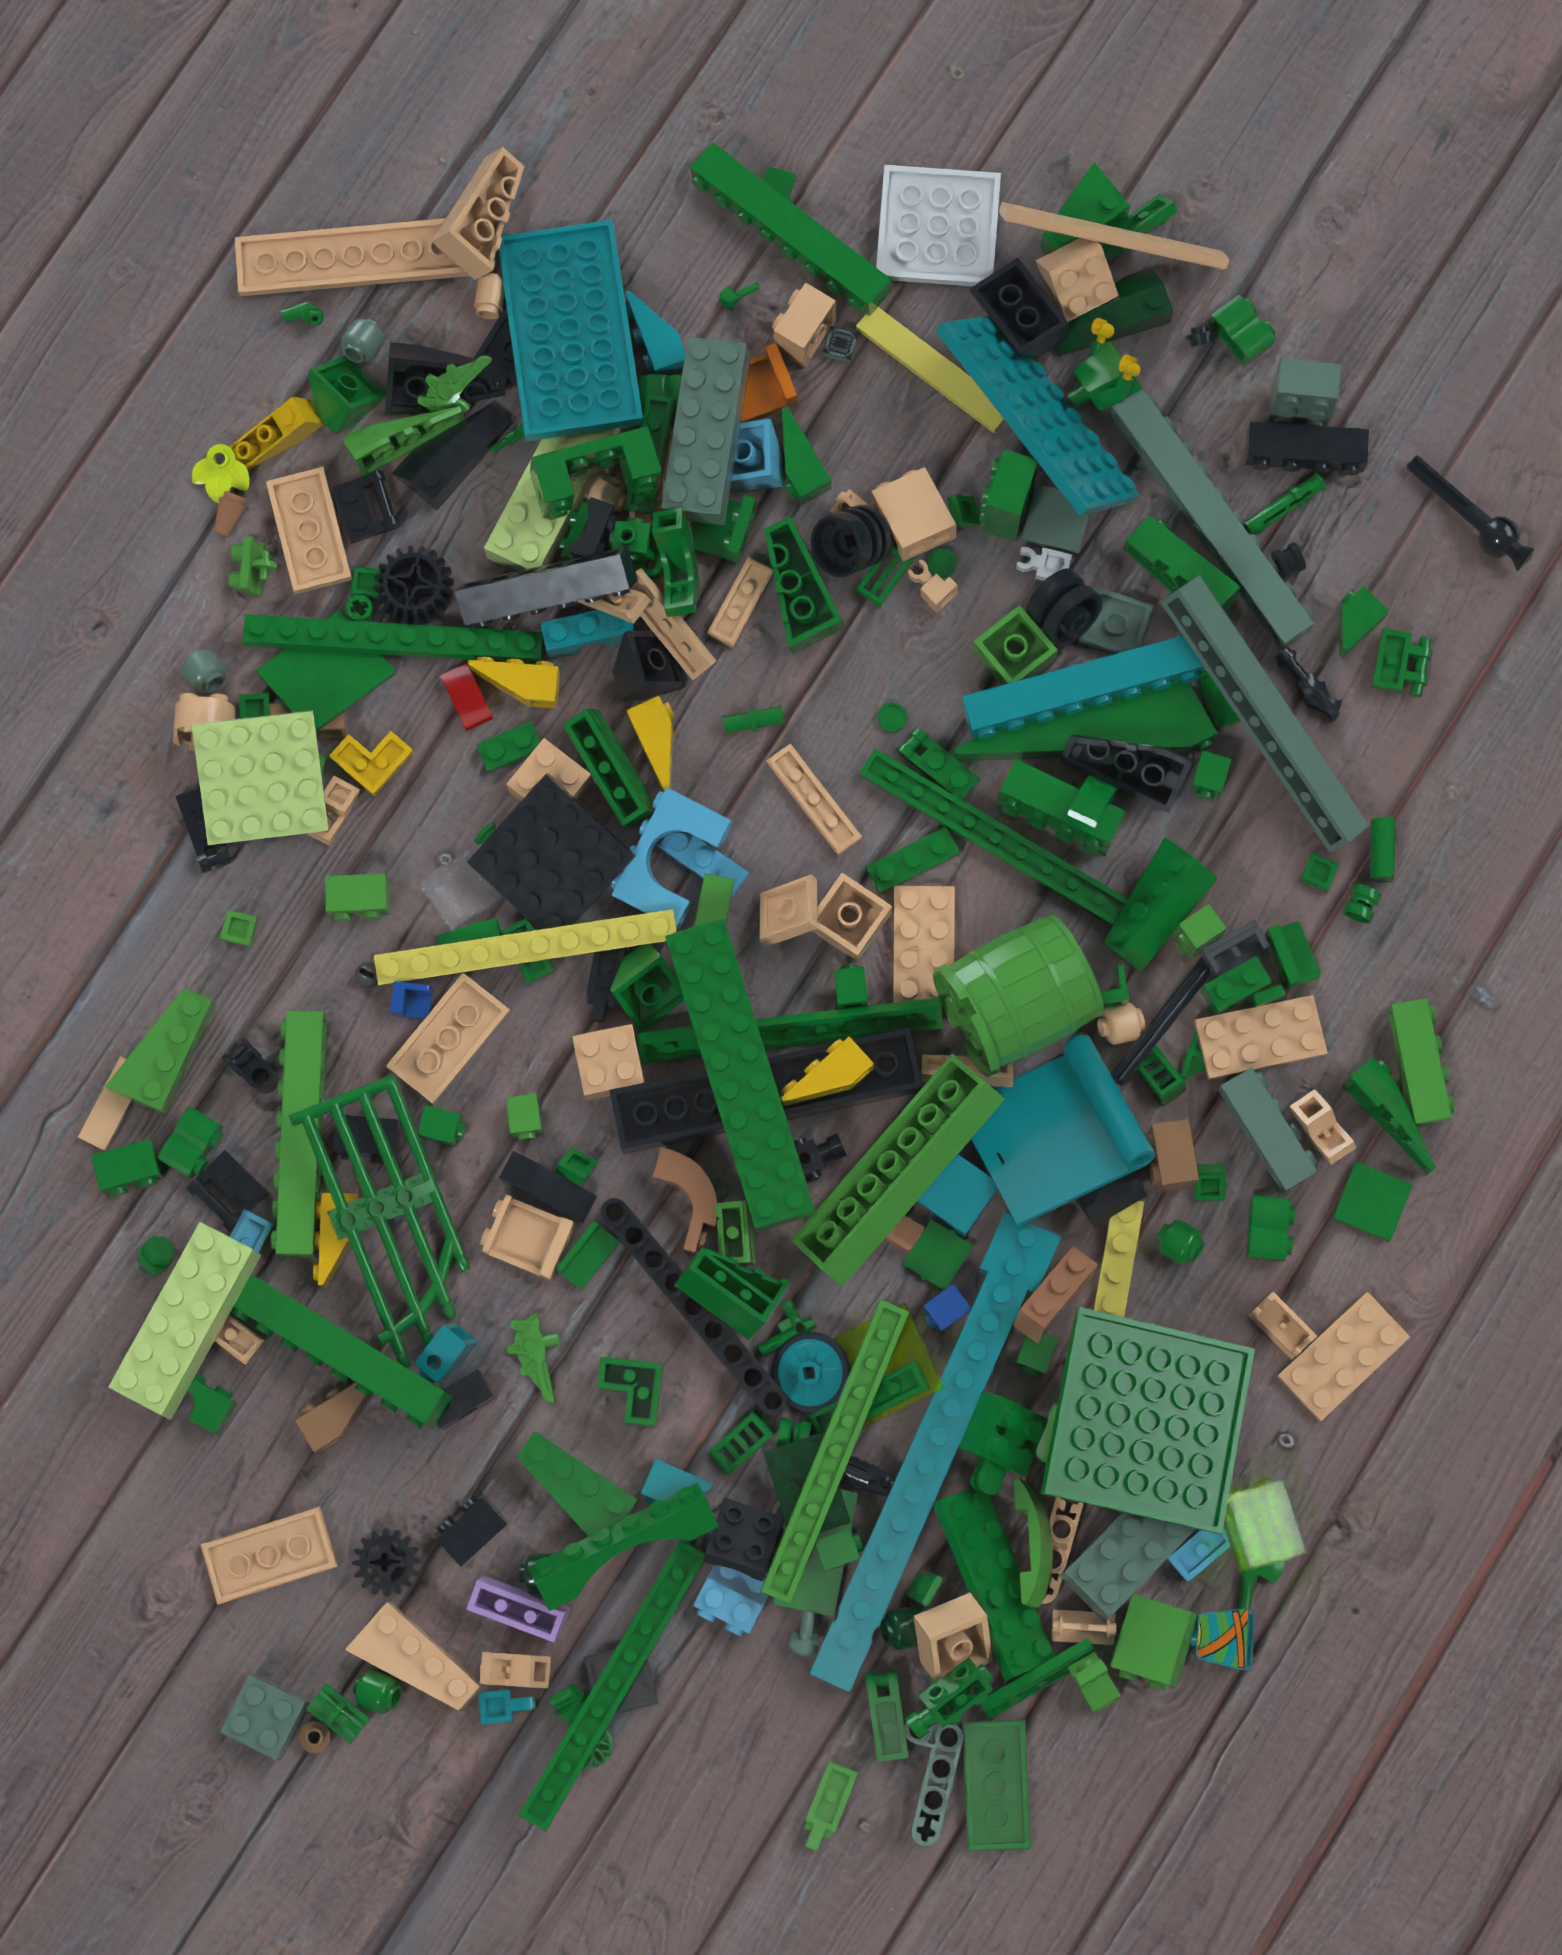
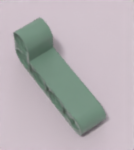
(932, 1782)

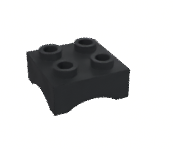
(597, 531)
(1111, 1198)
(743, 1538)

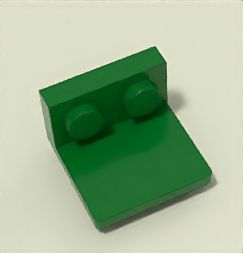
(729, 539)

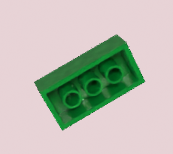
(1046, 804)

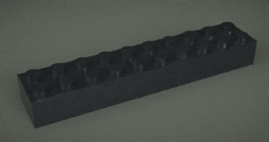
(686, 1110)

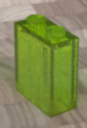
(1261, 1526)

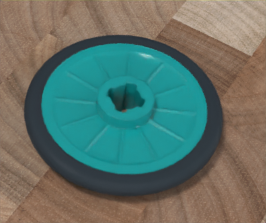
(791, 1372)

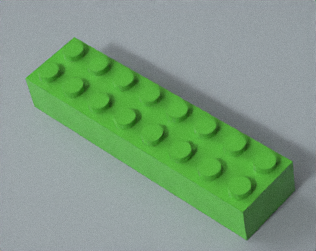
(897, 1170)

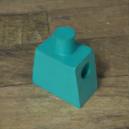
(452, 1346)

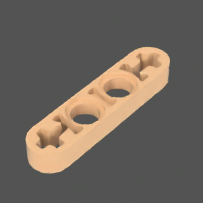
(1061, 1545)

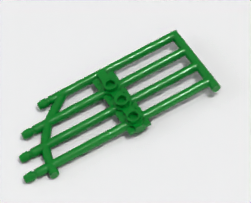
(386, 1204)

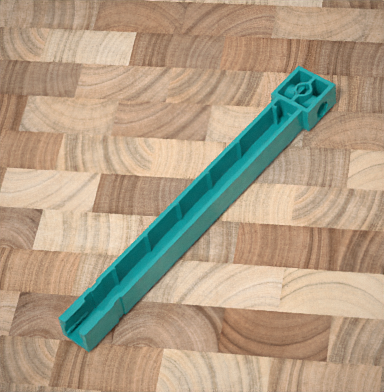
(1013, 1268)

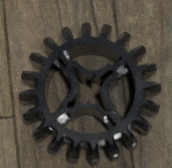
(402, 581)

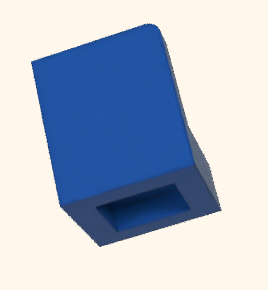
(411, 1000)

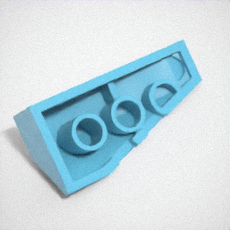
(757, 458)

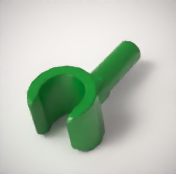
(731, 299)

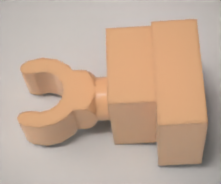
(934, 589)

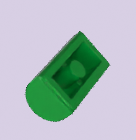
(1382, 849)

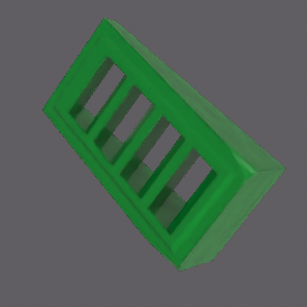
(1170, 1092)
(761, 1422)
(924, 1587)

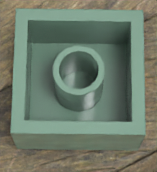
(265, 1717)

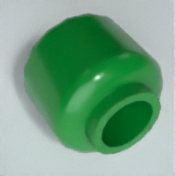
(1180, 1242)
(377, 1691)

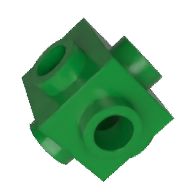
(636, 536)

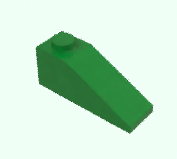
(804, 471)

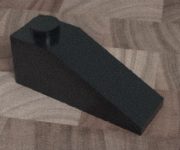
(547, 1187)

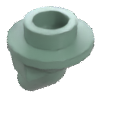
(804, 1641)

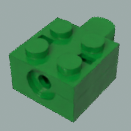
(1003, 1440)

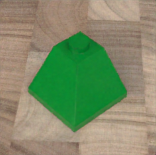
(342, 393)
(646, 987)

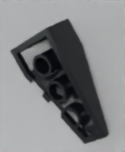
(412, 363)
(447, 459)
(1137, 769)

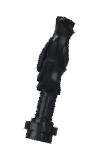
(1313, 691)

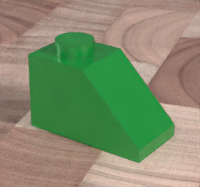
(1358, 617)

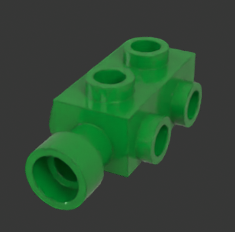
(951, 1697)

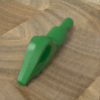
(509, 438)

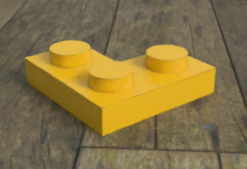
(375, 767)

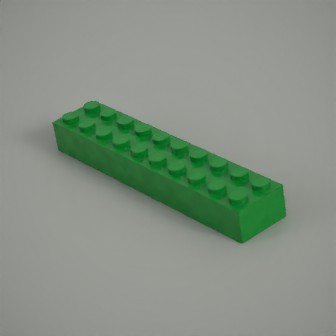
(740, 1075)

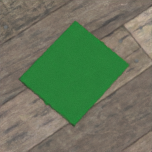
(324, 679)

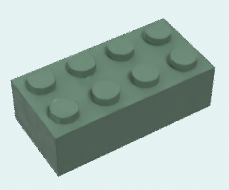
(1122, 1561)

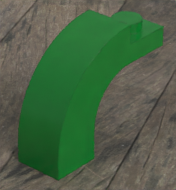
(678, 561)

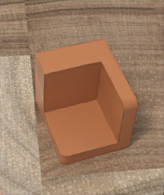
(905, 1235)

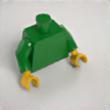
(1105, 374)

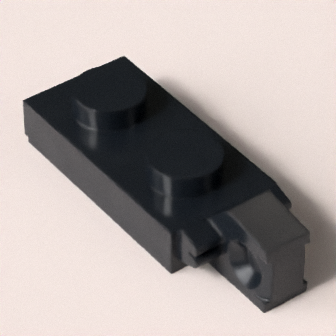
(602, 974)

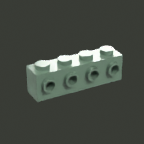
(1268, 1130)

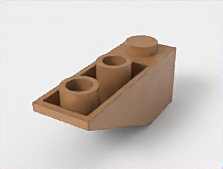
(332, 1419)

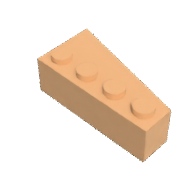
(478, 217)

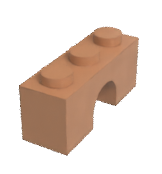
(1054, 1293)

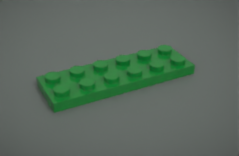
(993, 1580)

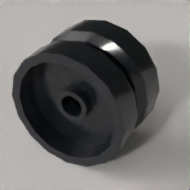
(1064, 607)

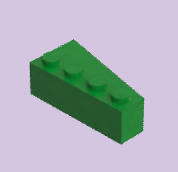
(1176, 563)
(577, 1488)

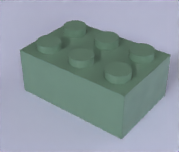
(1304, 392)

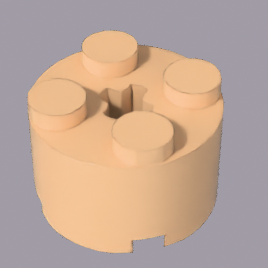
(198, 710)

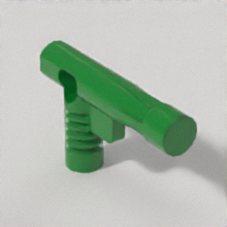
(787, 1328)

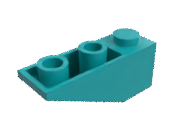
(660, 341)

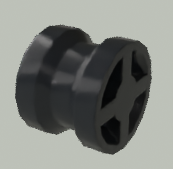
(1289, 560)

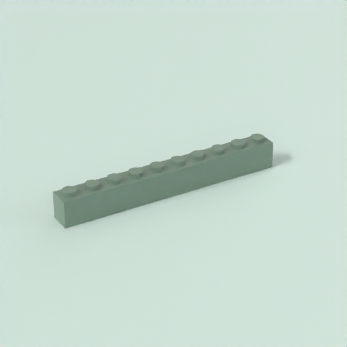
(1212, 519)
(1264, 714)

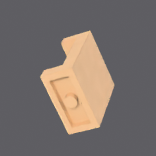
(914, 513)
(527, 1237)

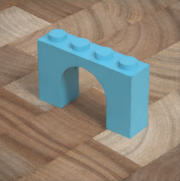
(671, 815)

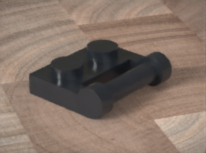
(357, 510)
(234, 1182)

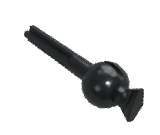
(1497, 535)

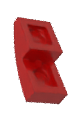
(466, 697)

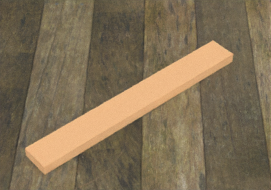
(1113, 236)

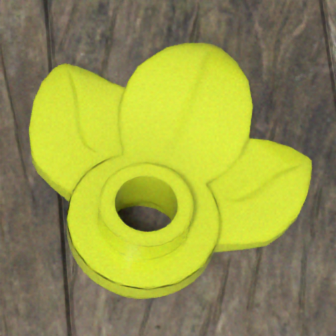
(222, 476)

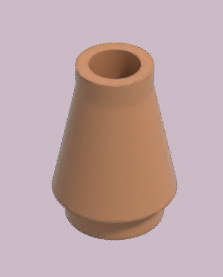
(229, 512)

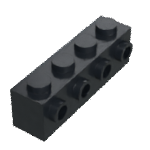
(1306, 448)

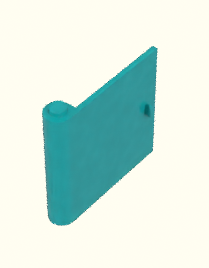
(1060, 1134)

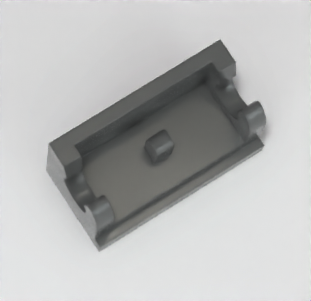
(1235, 949)

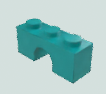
(568, 634)

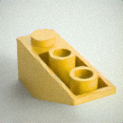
(277, 432)
(527, 683)
(835, 1073)
(330, 1248)

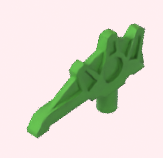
(446, 389)
(531, 1350)

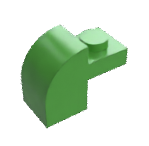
(1094, 1682)

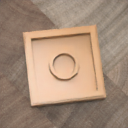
(788, 910)

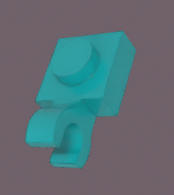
(499, 1706)

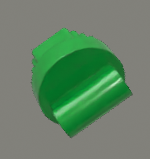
(156, 1255)
(568, 1703)

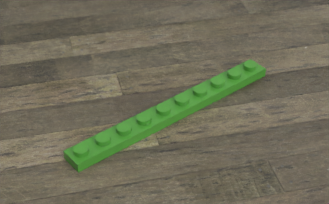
(834, 1451)

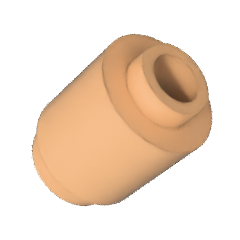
(489, 296)

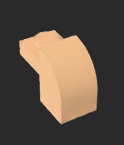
(1320, 1127)
(515, 1670)

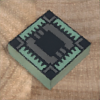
(840, 344)

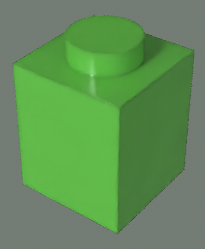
(524, 1116)

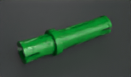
(1285, 504)

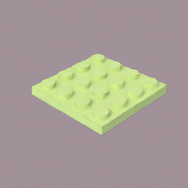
(260, 777)

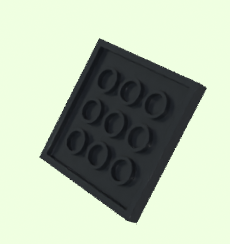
(551, 857)

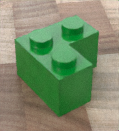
(642, 1384)

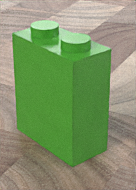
(1154, 1642)

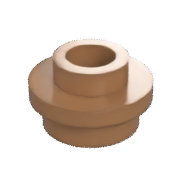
(325, 1737)

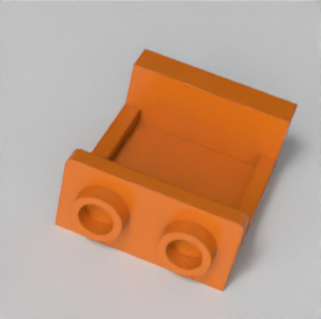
(767, 386)

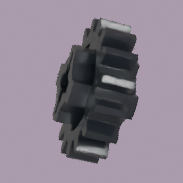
(386, 1547)

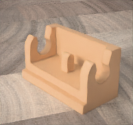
(1282, 1325)

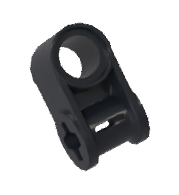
(249, 1063)

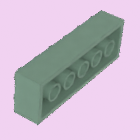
(706, 429)

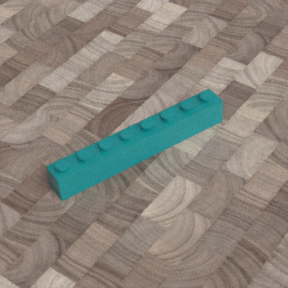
(1080, 686)

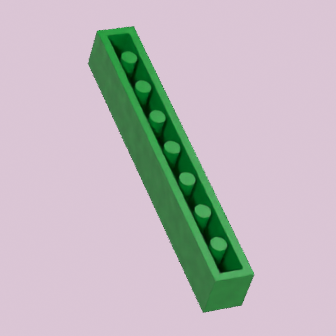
(790, 229)
(342, 1351)

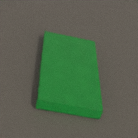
(820, 1589)
(996, 1785)

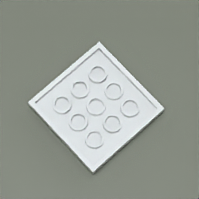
(938, 225)

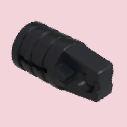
(867, 1477)

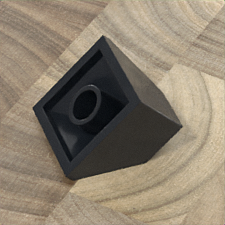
(645, 667)

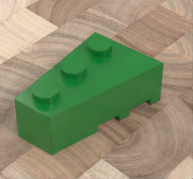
(730, 1291)

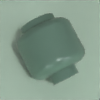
(362, 340)
(204, 671)

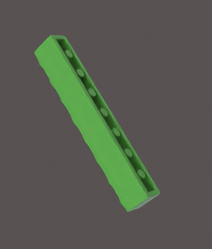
(298, 1170)

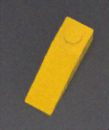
(655, 733)

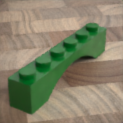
(675, 1517)

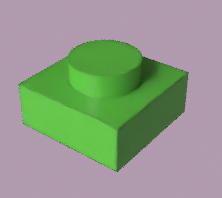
(239, 928)

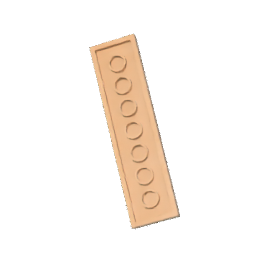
(341, 258)

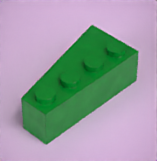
(803, 597)
(1158, 904)

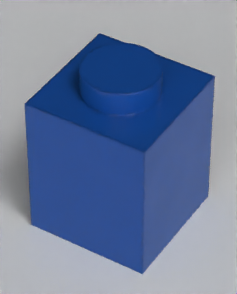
(945, 1309)

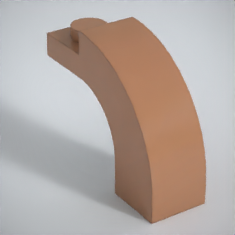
(688, 1176)

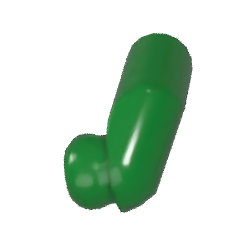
(305, 311)

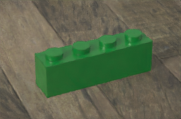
(610, 767)

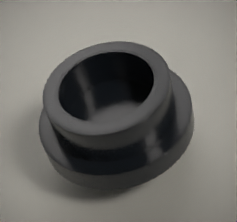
(1200, 335)

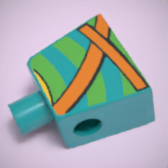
(1225, 1638)

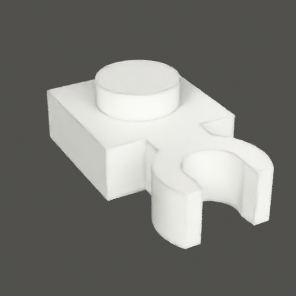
(1045, 564)

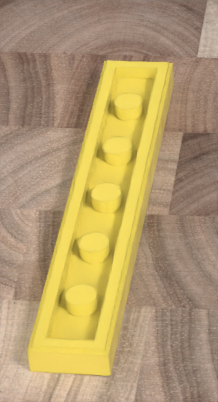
(930, 366)

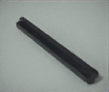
(1160, 1024)

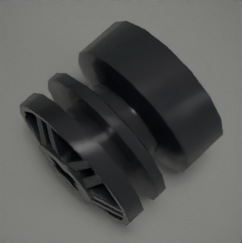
(850, 540)

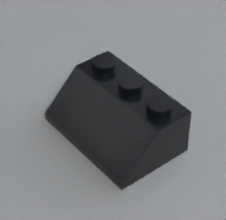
(1021, 310)

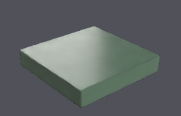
(1053, 522)
(1119, 624)

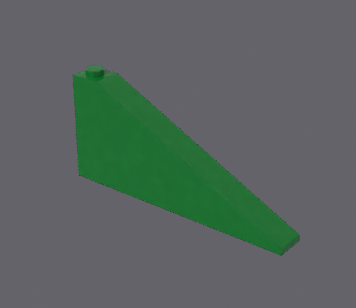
(1154, 718)

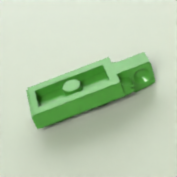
(829, 1803)

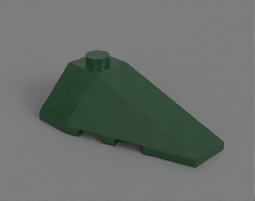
(1138, 308)

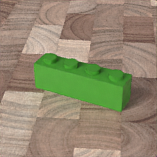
(1420, 1063)

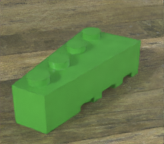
(162, 1057)

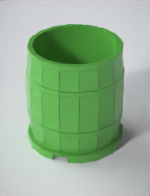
(1019, 993)

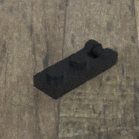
(192, 812)

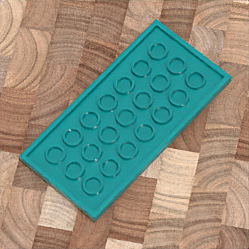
(569, 331)
(1039, 416)

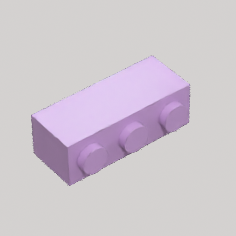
(517, 1608)

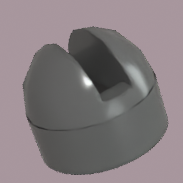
(363, 980)

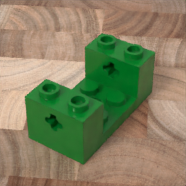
(552, 470)

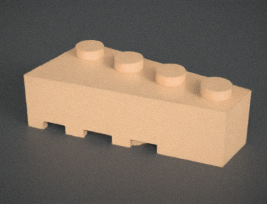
(412, 1656)

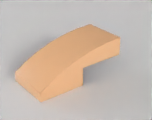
(338, 801)

